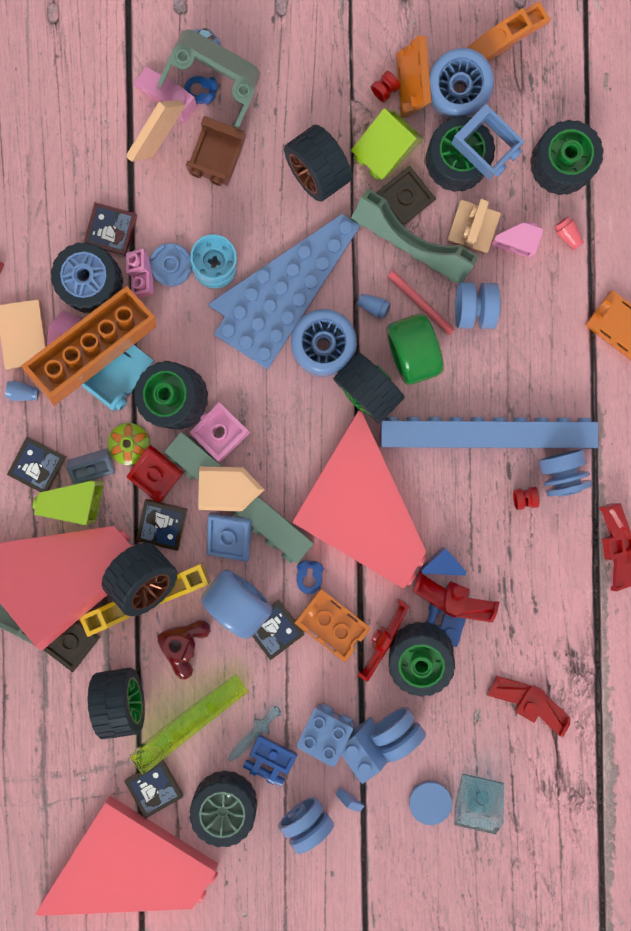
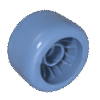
(460, 67)
(328, 326)
(236, 604)

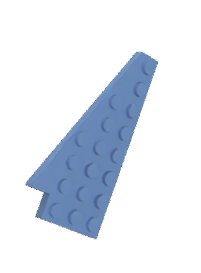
(272, 300)

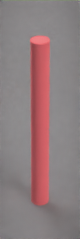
(414, 296)

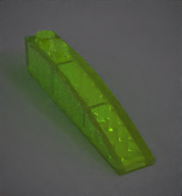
(187, 724)

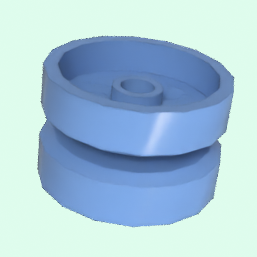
(398, 734)
(306, 825)

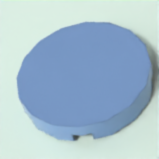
(170, 264)
(430, 802)

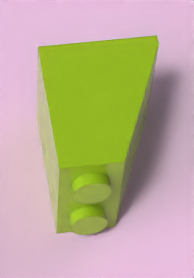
(386, 144)
(71, 503)

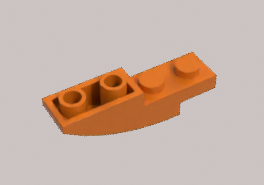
(510, 31)

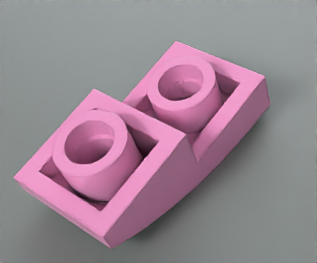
(140, 270)

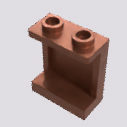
(216, 151)

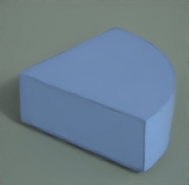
(349, 800)

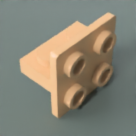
(474, 226)

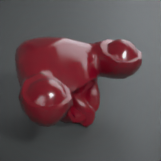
(179, 645)

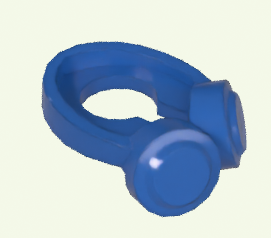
(210, 84)
(302, 572)

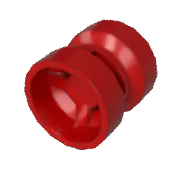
(385, 86)
(526, 498)

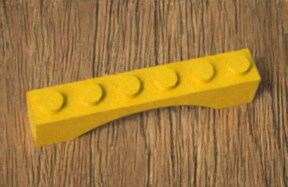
(110, 614)

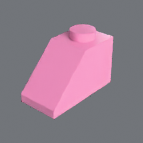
(520, 239)

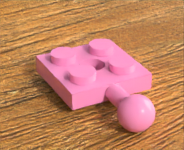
(205, 432)

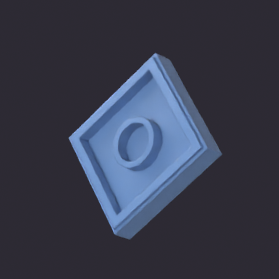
(228, 537)

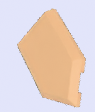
(226, 488)

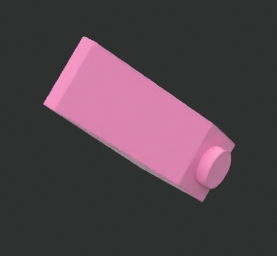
(170, 91)

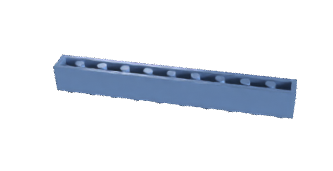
(488, 434)

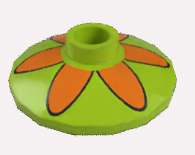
(139, 442)

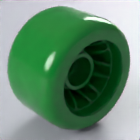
(415, 349)

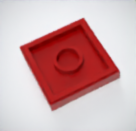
(154, 474)

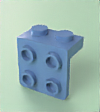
(326, 734)

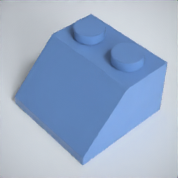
(362, 753)

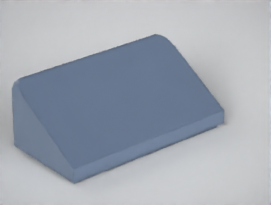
(90, 466)

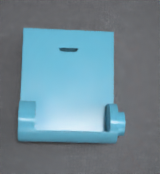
(118, 378)

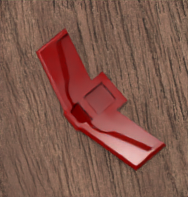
(617, 545)
(454, 600)
(382, 640)
(530, 703)

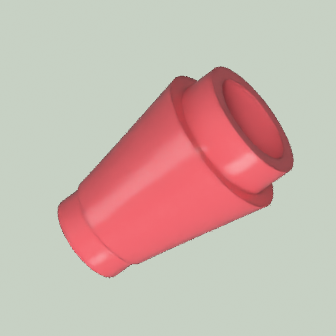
(569, 232)

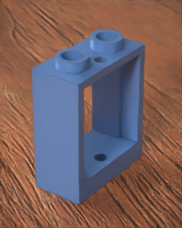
(507, 134)

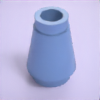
(374, 305)
(20, 391)

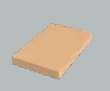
(155, 130)
(21, 332)

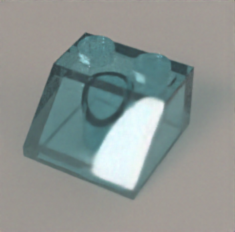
(479, 804)

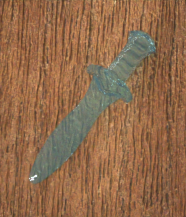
(260, 727)

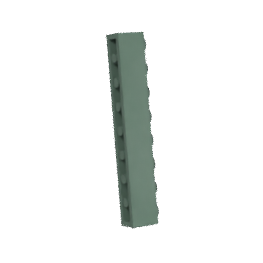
(264, 518)

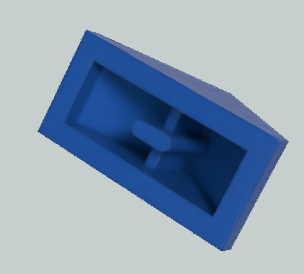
(442, 563)

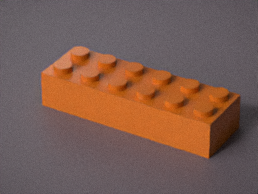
(89, 345)

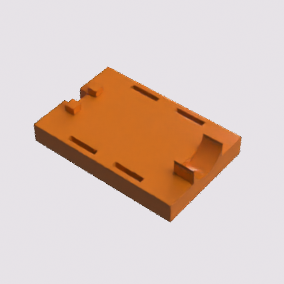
(413, 76)
(614, 320)
(332, 625)

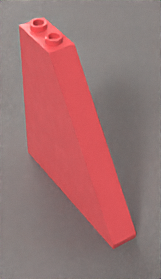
(361, 509)
(56, 579)
(129, 867)

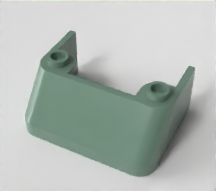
(196, 46)

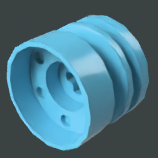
(211, 249)

